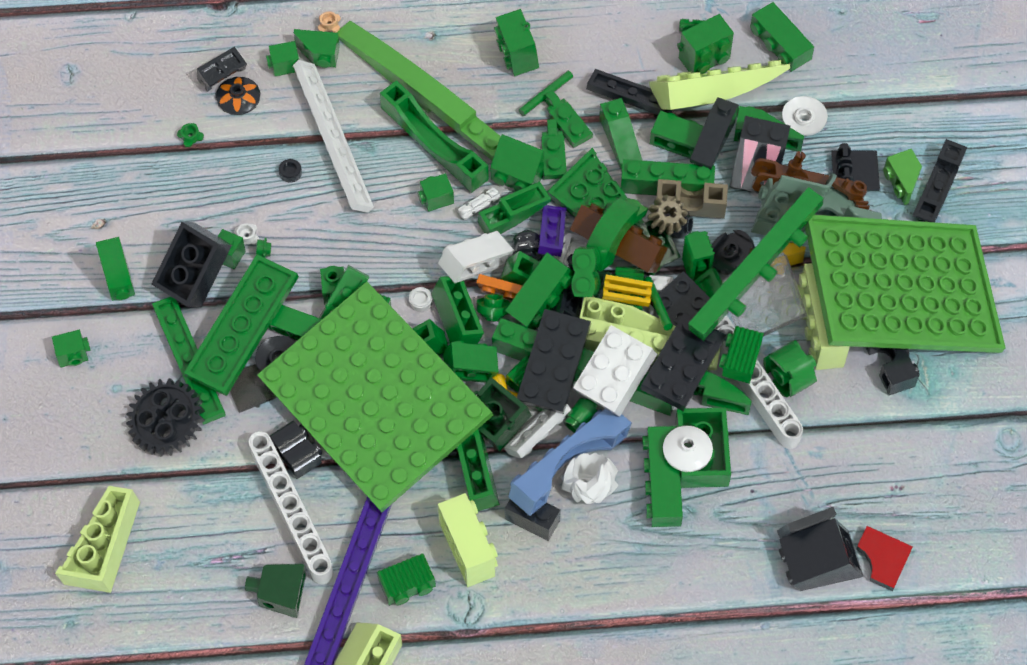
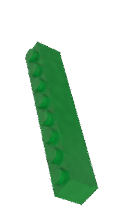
(517, 342)

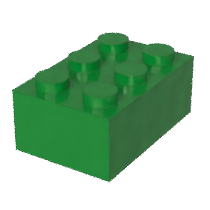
(714, 424)

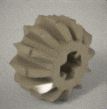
(671, 222)

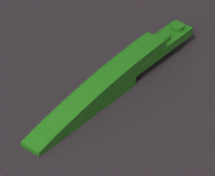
(425, 89)

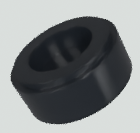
(290, 170)

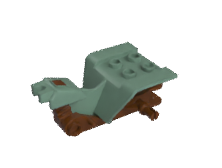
(789, 182)

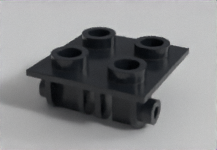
(856, 165)
(682, 297)

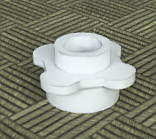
(249, 229)

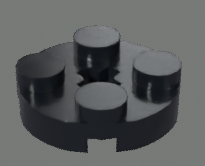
(738, 241)

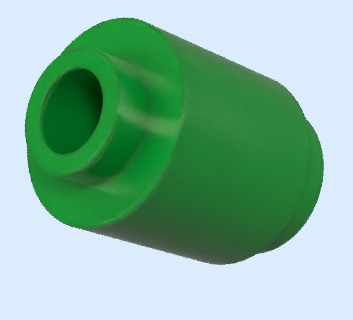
(581, 412)

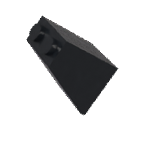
(820, 556)

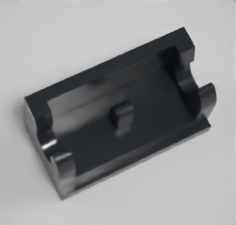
(220, 68)

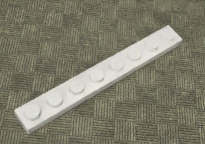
(333, 136)

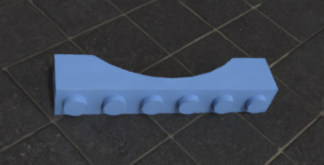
(600, 433)

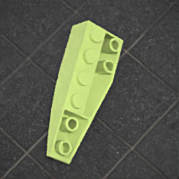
(697, 89)
(630, 321)
(370, 646)

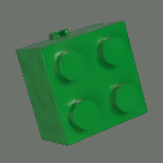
(516, 42)
(706, 45)

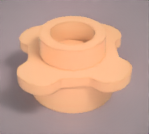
(329, 17)

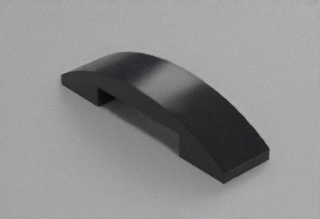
(940, 181)

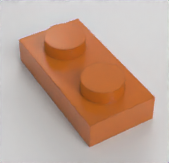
(493, 285)

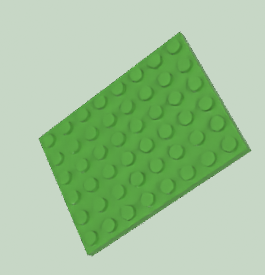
(903, 284)
(375, 396)

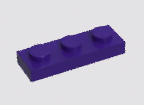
(552, 230)

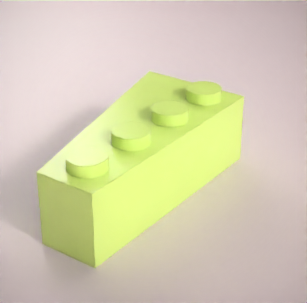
(102, 542)

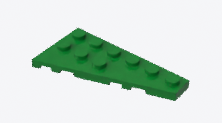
(587, 184)

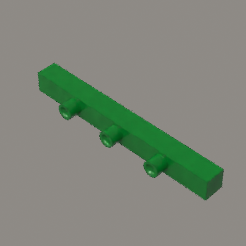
(757, 264)

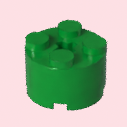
(790, 369)

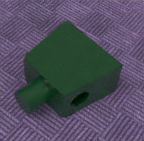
(279, 588)

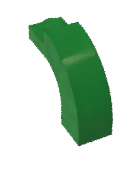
(613, 227)

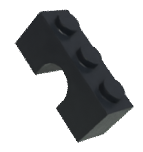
(900, 372)

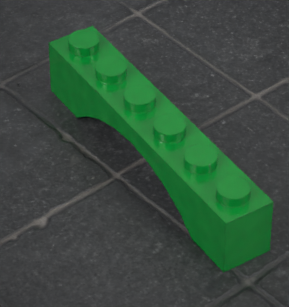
(459, 161)

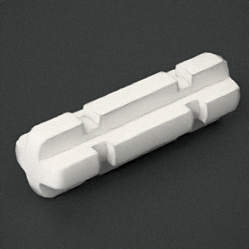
(479, 203)

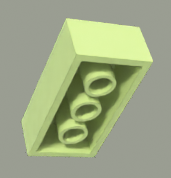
(825, 355)

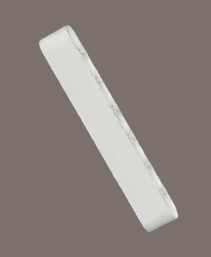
(766, 406)
(293, 517)

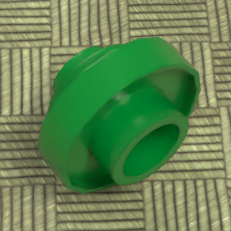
(492, 307)

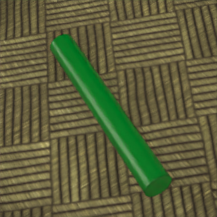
(540, 97)
(659, 306)

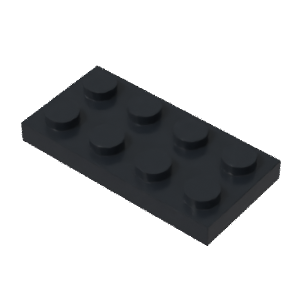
(554, 361)
(681, 364)

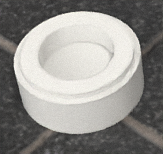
(420, 299)

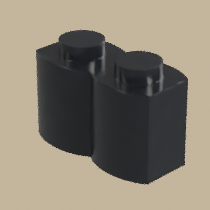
(296, 449)

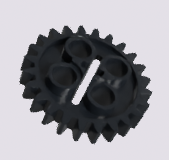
(181, 427)

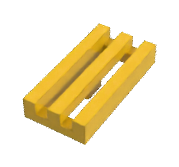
(629, 287)

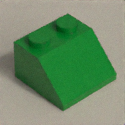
(516, 164)

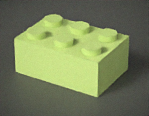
(467, 539)

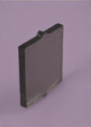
(250, 390)

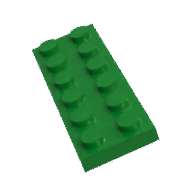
(241, 325)

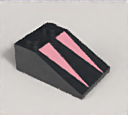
(757, 141)

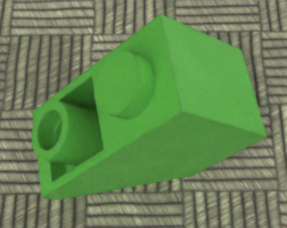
(903, 172)

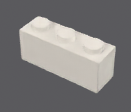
(475, 256)

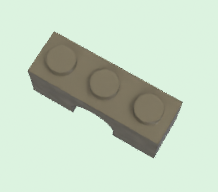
(707, 202)

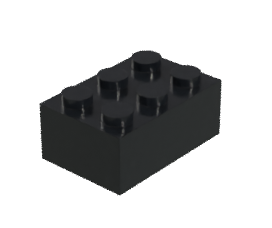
(191, 264)

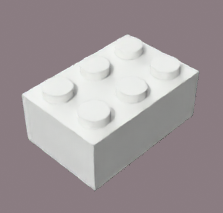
(615, 370)

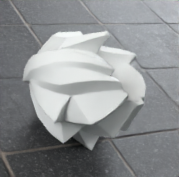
(590, 478)

